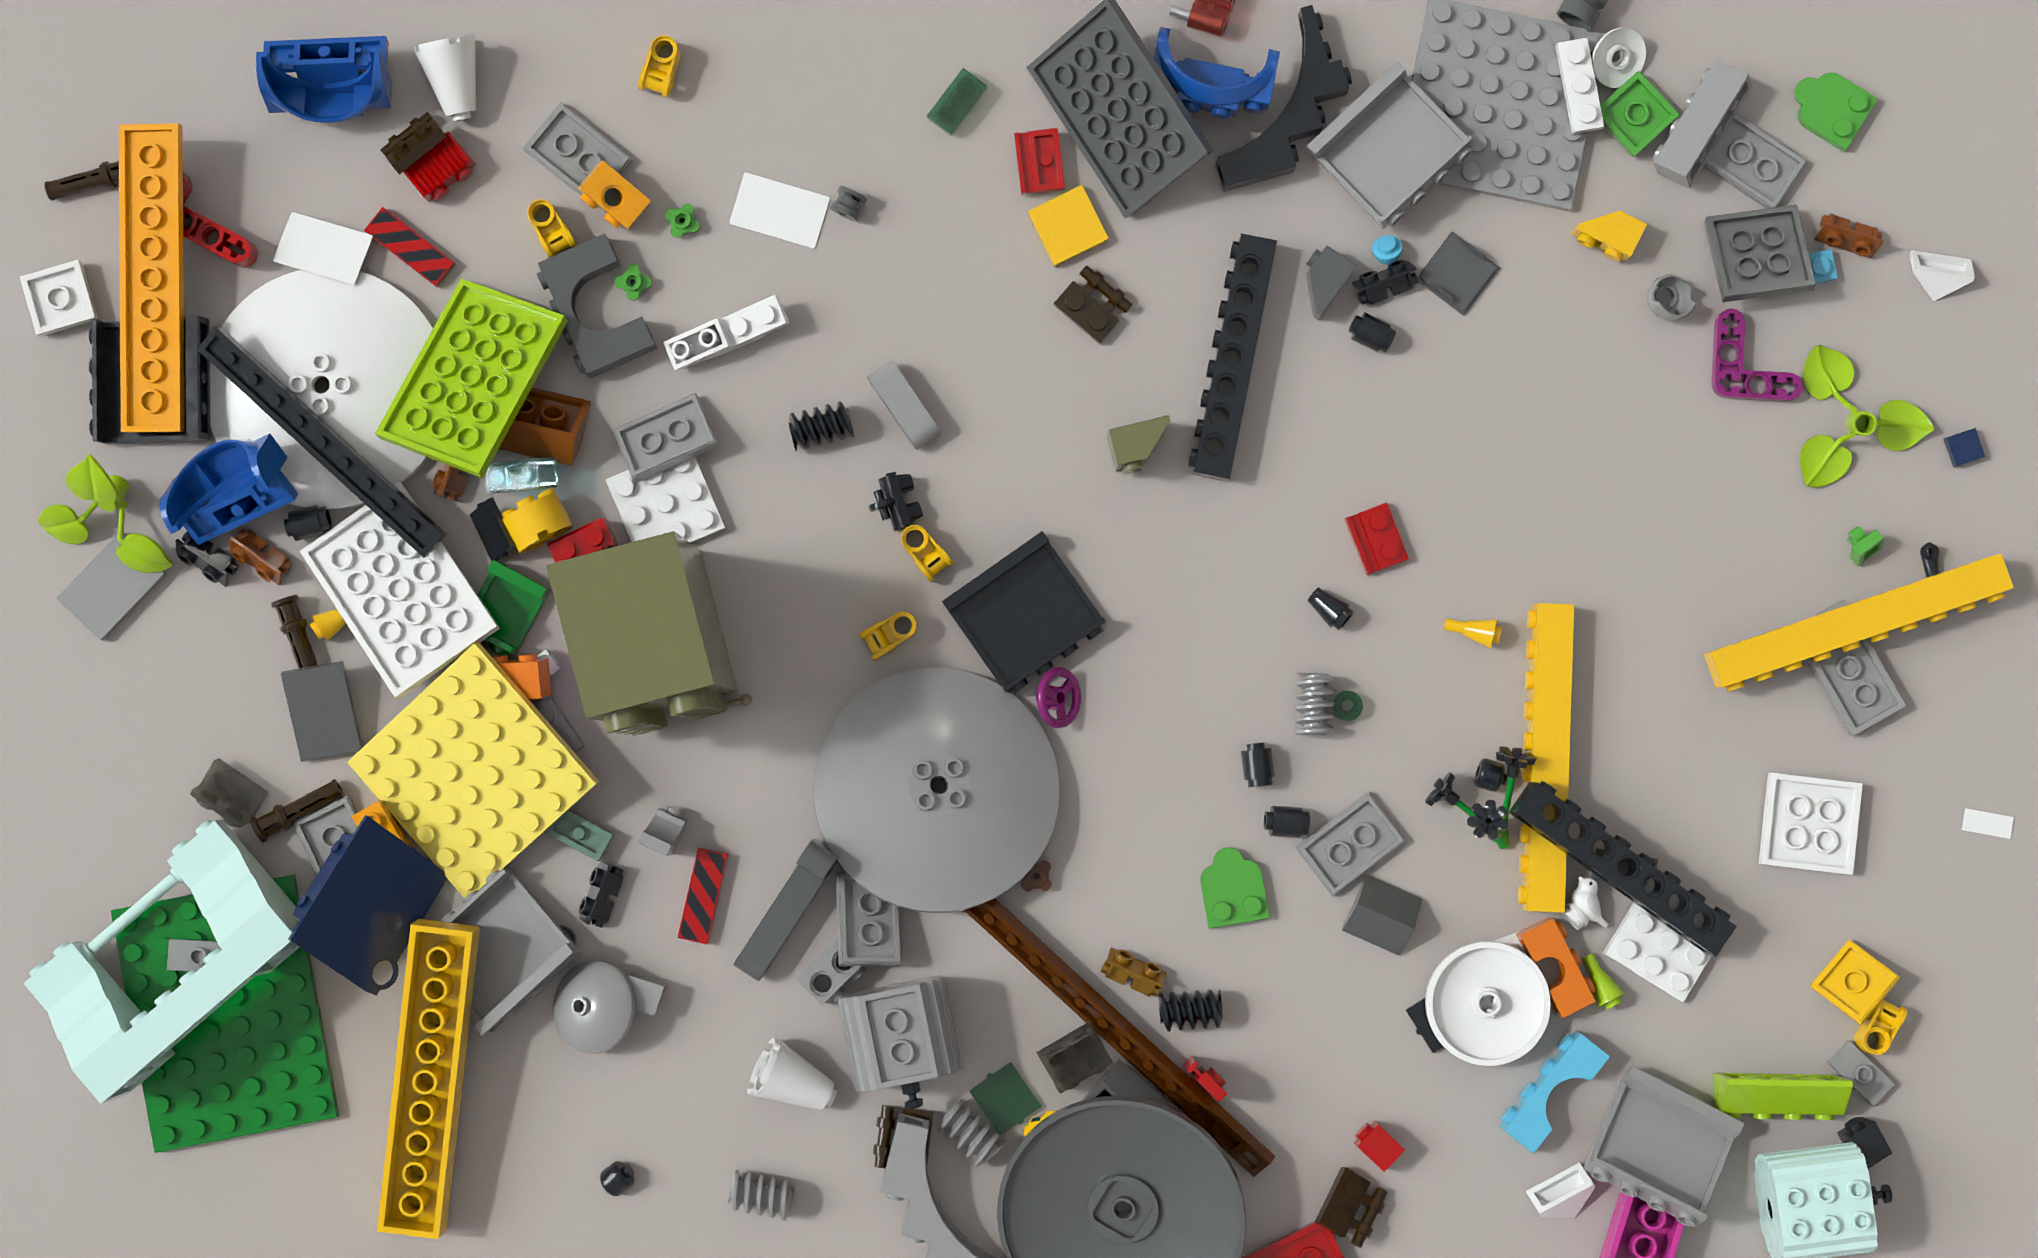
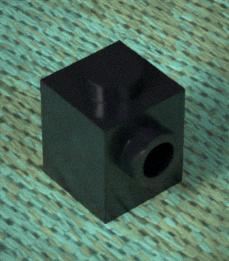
(1867, 1137)

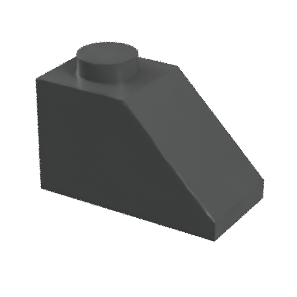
(1326, 278)

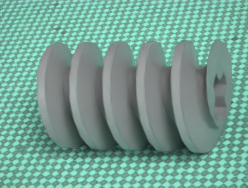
(1315, 704)
(970, 1133)
(761, 1195)

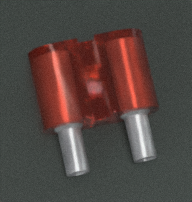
(1206, 15)

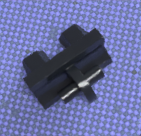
(891, 501)

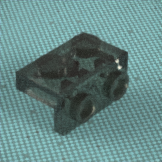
(229, 794)
(1075, 1057)

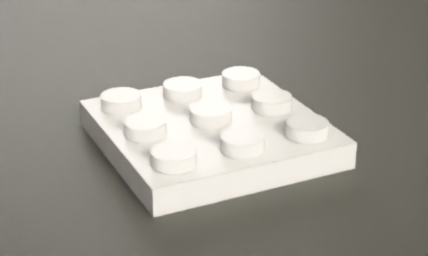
(667, 503)
(1810, 823)
(1657, 951)

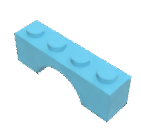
(1528, 1119)

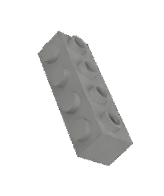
(1702, 123)

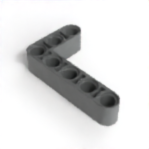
(787, 909)

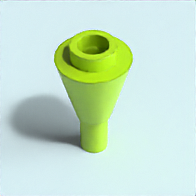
(1607, 991)

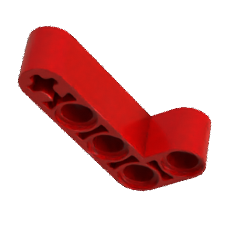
(203, 227)

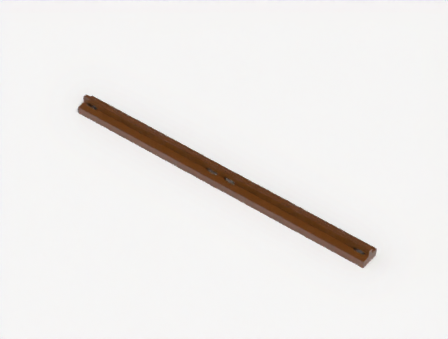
(1122, 1035)

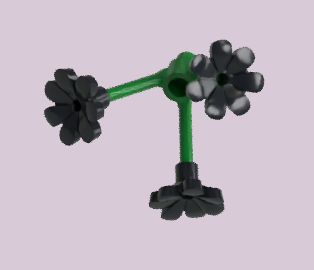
(1487, 819)

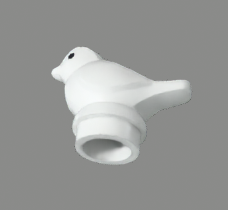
(1584, 905)

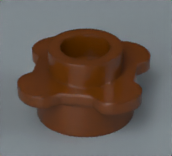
(1042, 882)

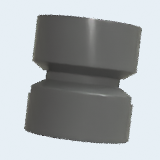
(1581, 12)

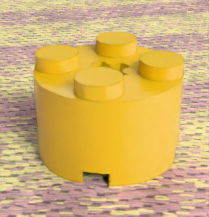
(537, 520)

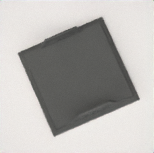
(1457, 273)

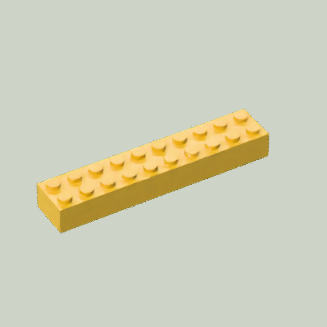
(428, 1078)

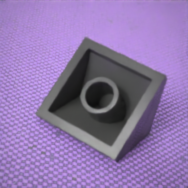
(1383, 915)

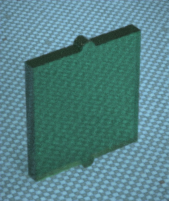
(1005, 1098)

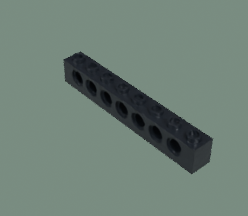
(1261, 253)
(1716, 926)

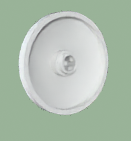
(1487, 1003)

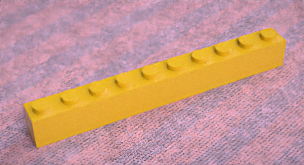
(1858, 621)
(1549, 741)

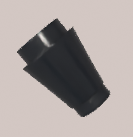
(1330, 608)

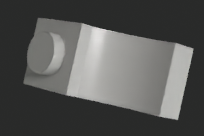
(664, 831)

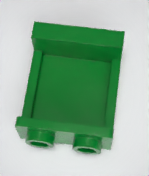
(513, 604)

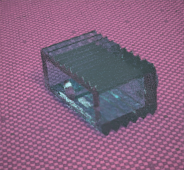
(521, 475)

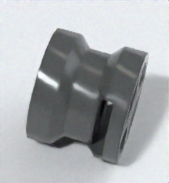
(847, 204)

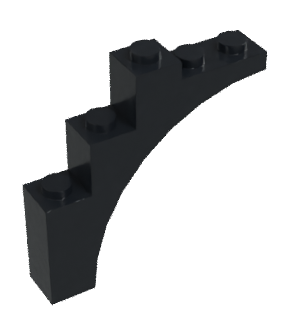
(1318, 81)

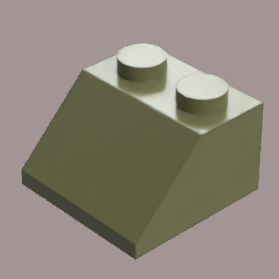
(1135, 442)

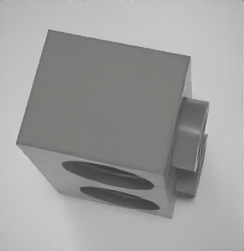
(827, 965)

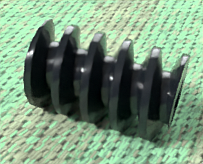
(820, 425)
(1190, 1010)

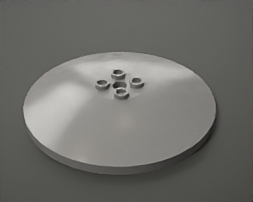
(924, 845)

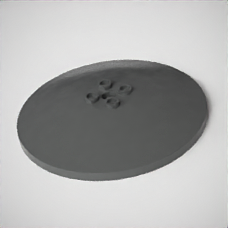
(1111, 1150)

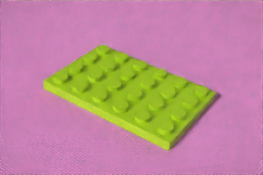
(471, 377)

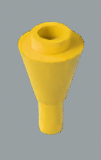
(327, 624)
(1482, 631)

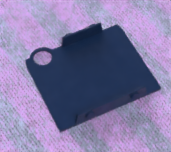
(365, 904)

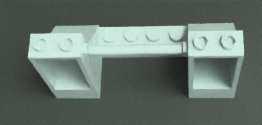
(102, 1030)

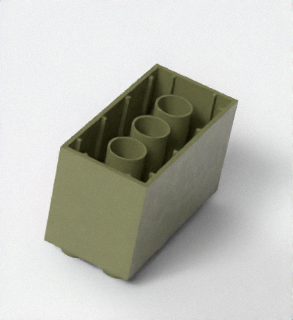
(643, 633)

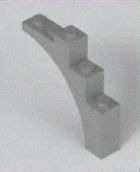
(909, 1178)

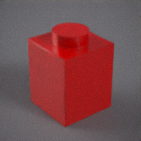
(1378, 1145)

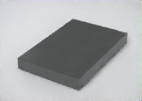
(322, 711)

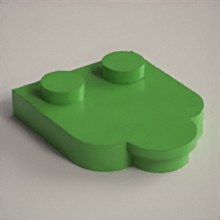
(1832, 108)
(1233, 890)

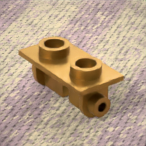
(1147, 976)

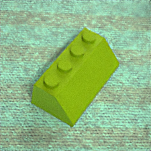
(1781, 1094)

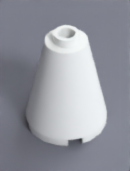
(451, 73)
(790, 1079)

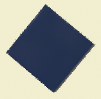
(1964, 447)

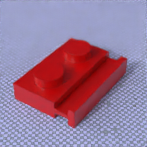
(1039, 161)
(1376, 538)
(1207, 1078)

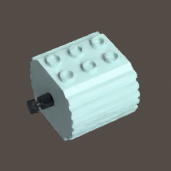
(1817, 1202)

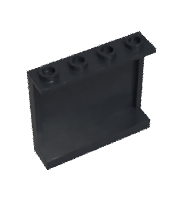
(106, 386)
(1024, 613)

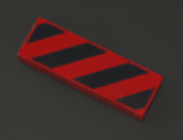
(409, 247)
(703, 896)

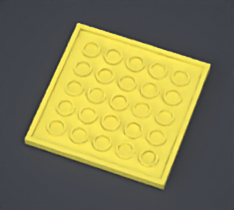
(473, 770)

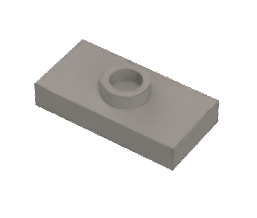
(188, 954)
(1866, 1076)

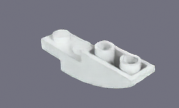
(726, 333)

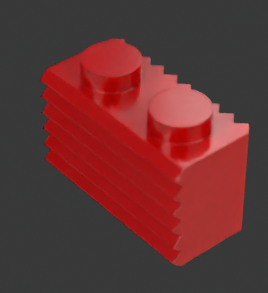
(440, 169)
(582, 541)

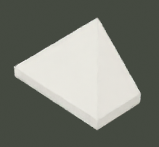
(1941, 273)
(1563, 1193)

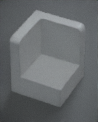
(646, 993)

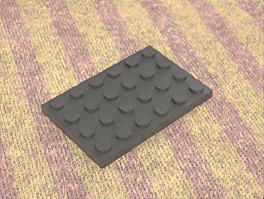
(1119, 107)

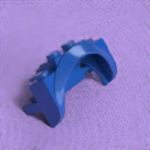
(329, 77)
(1216, 86)
(239, 479)

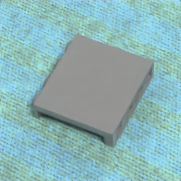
(1390, 146)
(516, 951)
(1662, 1146)

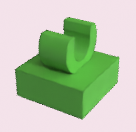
(1864, 545)

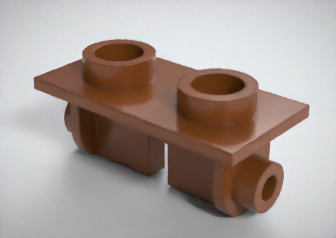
(1861, 240)
(450, 482)
(268, 565)

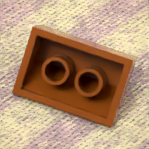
(548, 427)

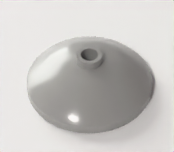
(606, 1010)

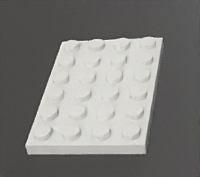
(401, 607)

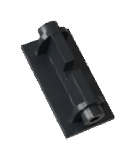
(1374, 283)
(214, 566)
(595, 904)

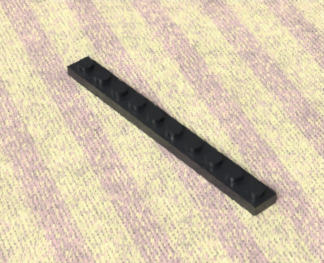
(321, 441)

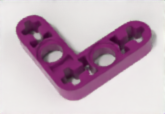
(1734, 369)

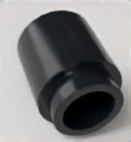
(1372, 332)
(308, 522)
(1258, 765)
(1287, 821)

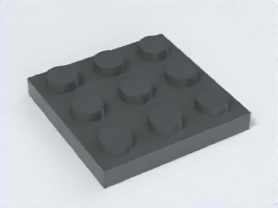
(1759, 253)

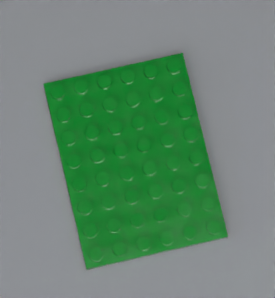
(250, 1062)

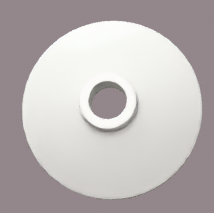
(1628, 59)

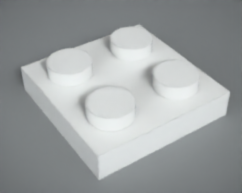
(58, 297)

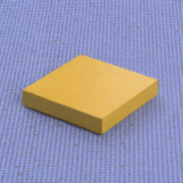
(1068, 225)
(1855, 982)

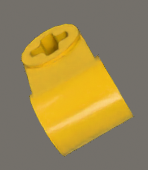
(660, 68)
(552, 233)
(926, 553)
(887, 635)
(1883, 1025)

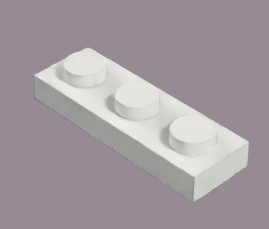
(1579, 85)

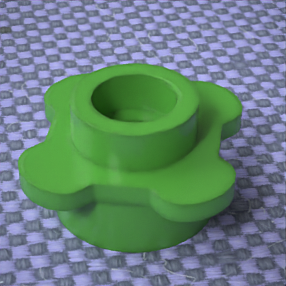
(690, 224)
(633, 291)

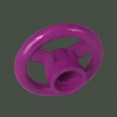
(1055, 698)

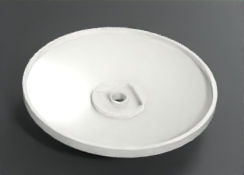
(318, 328)

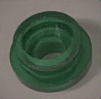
(1356, 702)

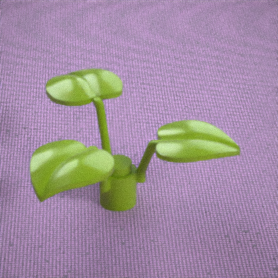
(1899, 424)
(91, 482)

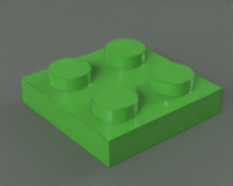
(1636, 113)

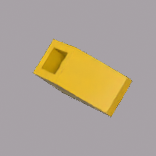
(1613, 233)

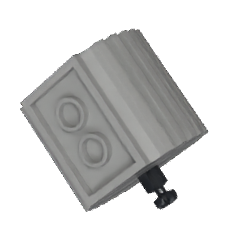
(900, 1035)

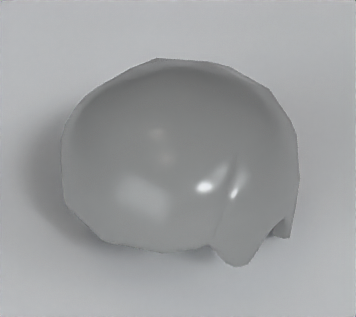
(1670, 297)

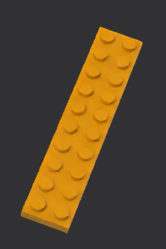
(151, 278)

